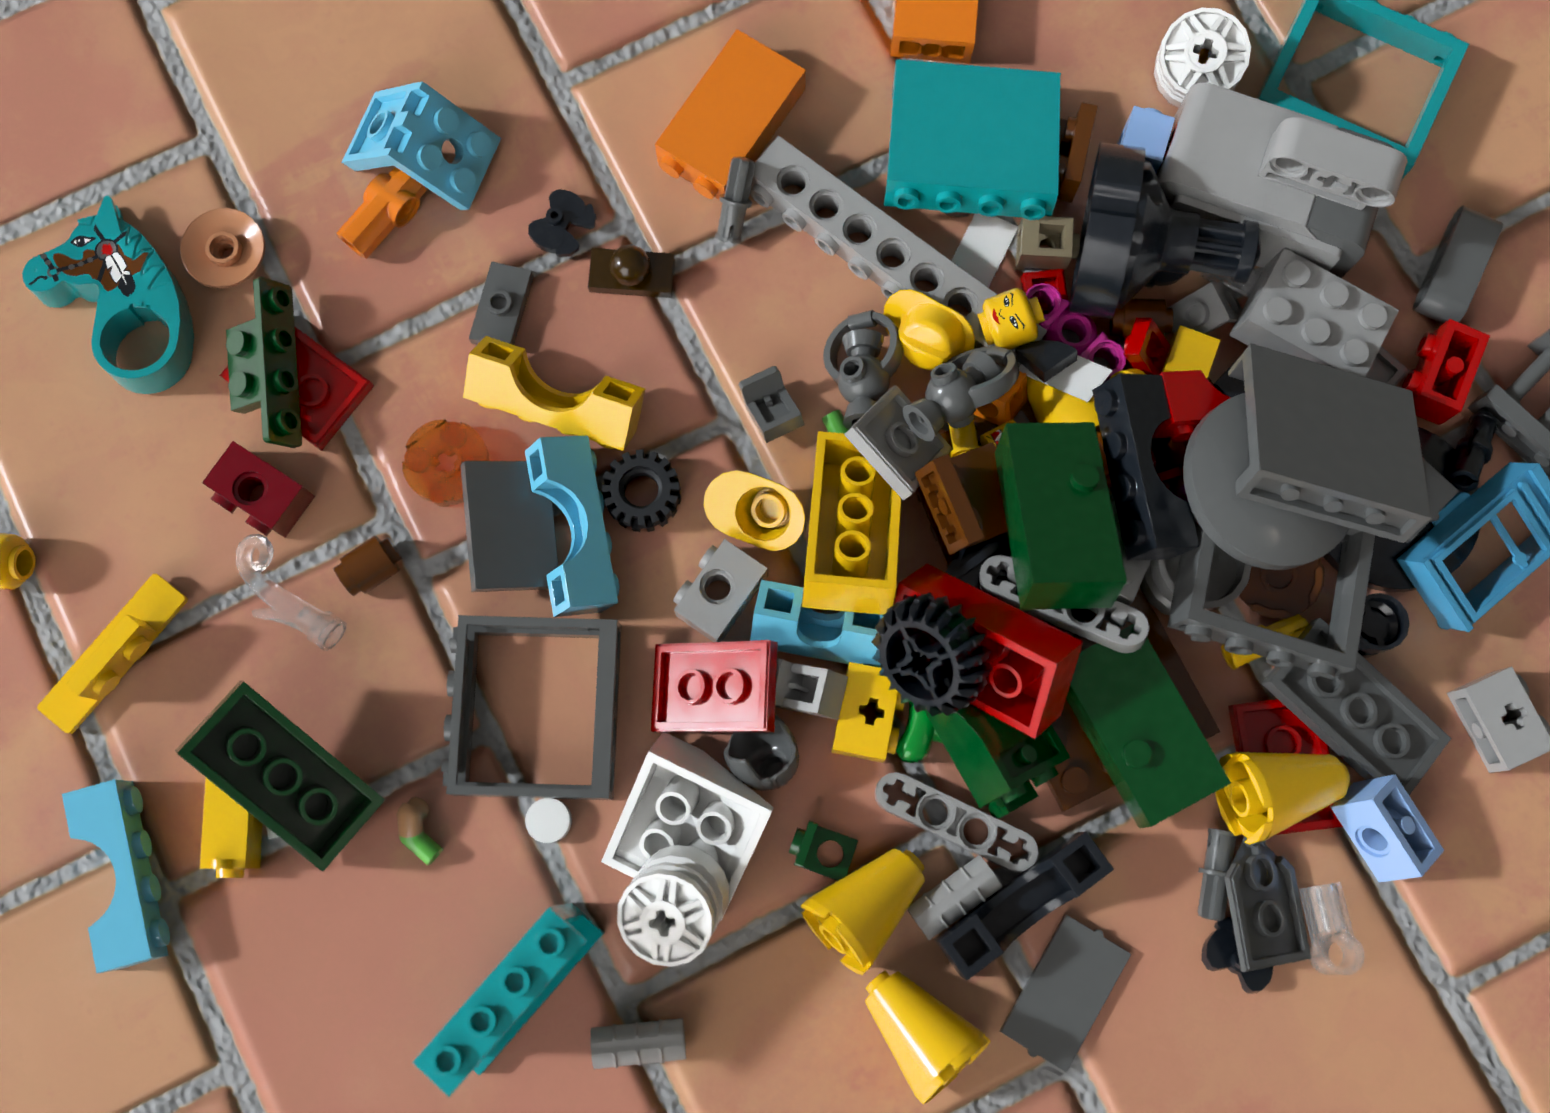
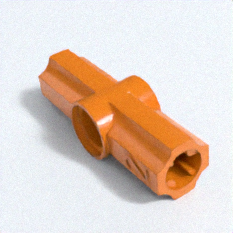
(387, 203)

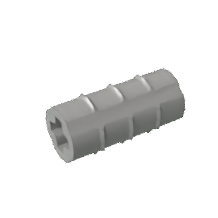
(954, 897)
(638, 1043)

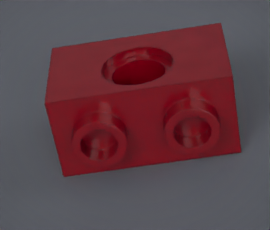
(239, 473)

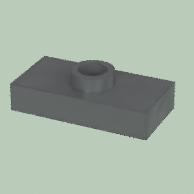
(502, 303)

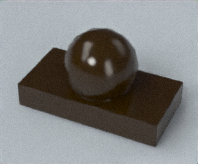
(631, 272)

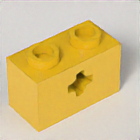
(851, 733)

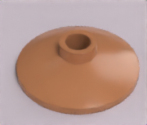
(214, 234)

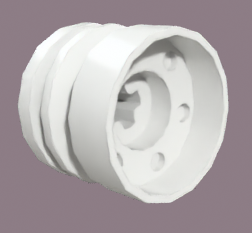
(1178, 55)
(673, 905)

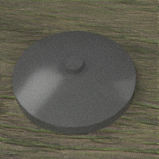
(1242, 527)

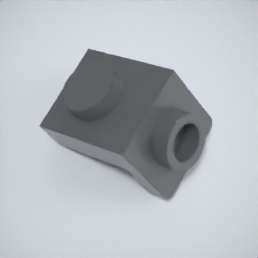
(770, 404)

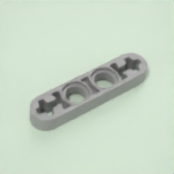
(1062, 617)
(956, 819)

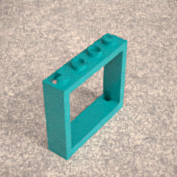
(1387, 26)

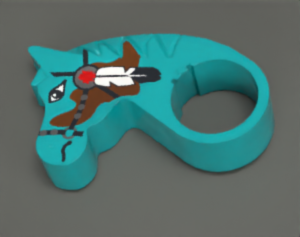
(131, 284)

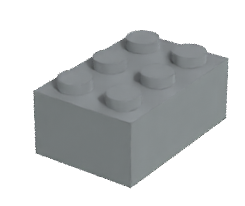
(1314, 315)

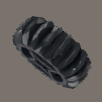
(932, 654)

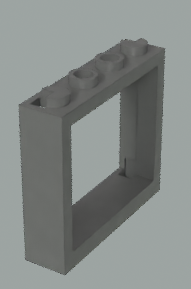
(1279, 649)
(462, 686)

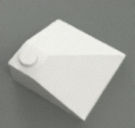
(688, 802)

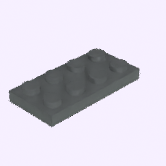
(1361, 717)

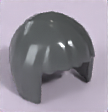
(763, 758)

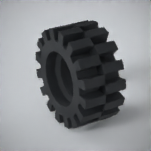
(641, 465)

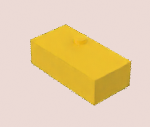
(850, 532)

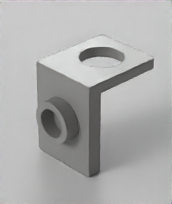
(1206, 308)

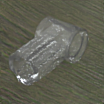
(1330, 923)

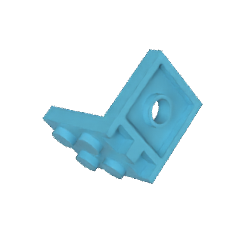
(408, 130)

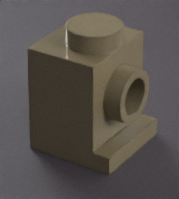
(1049, 231)

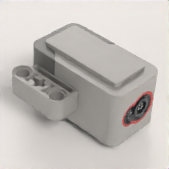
(1289, 172)

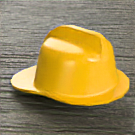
(928, 328)
(754, 510)

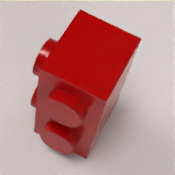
(1445, 370)

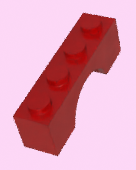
(1189, 400)

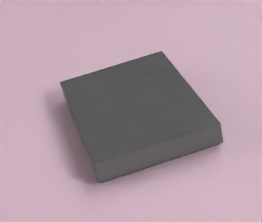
(506, 528)

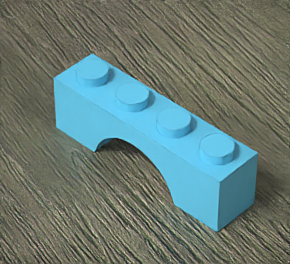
(565, 474)
(132, 924)

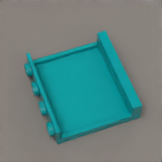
(974, 140)
(509, 997)

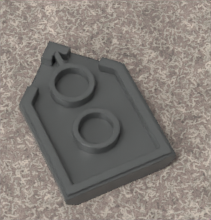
(1265, 908)

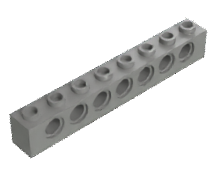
(786, 166)

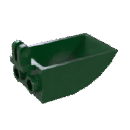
(998, 758)

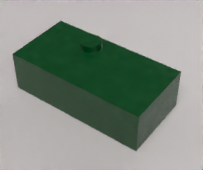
(1059, 516)
(1143, 731)
(280, 775)

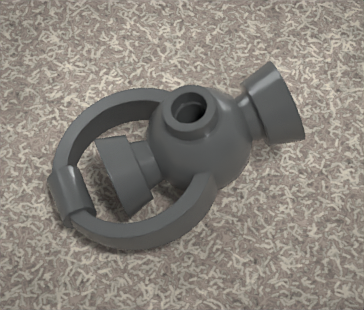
(862, 375)
(960, 388)

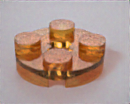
(422, 458)

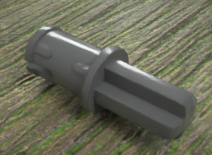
(735, 200)
(1216, 865)

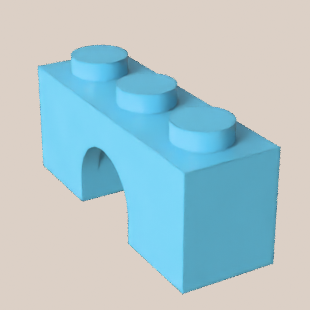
(804, 632)

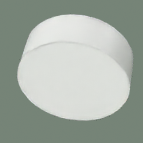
(548, 820)

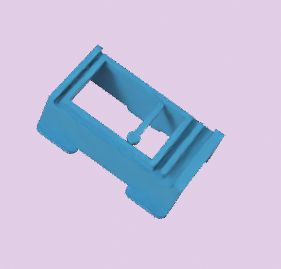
(1460, 518)

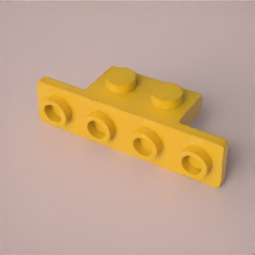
(112, 654)

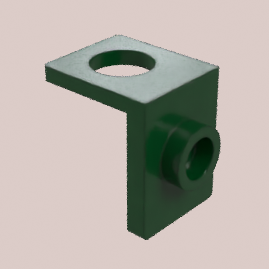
(807, 843)

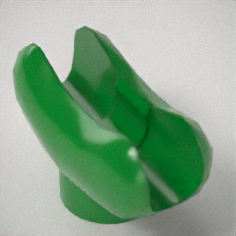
(917, 738)

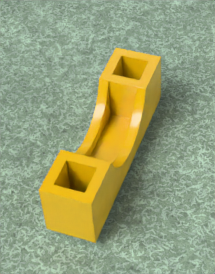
(504, 380)

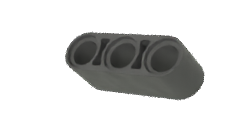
(1457, 265)

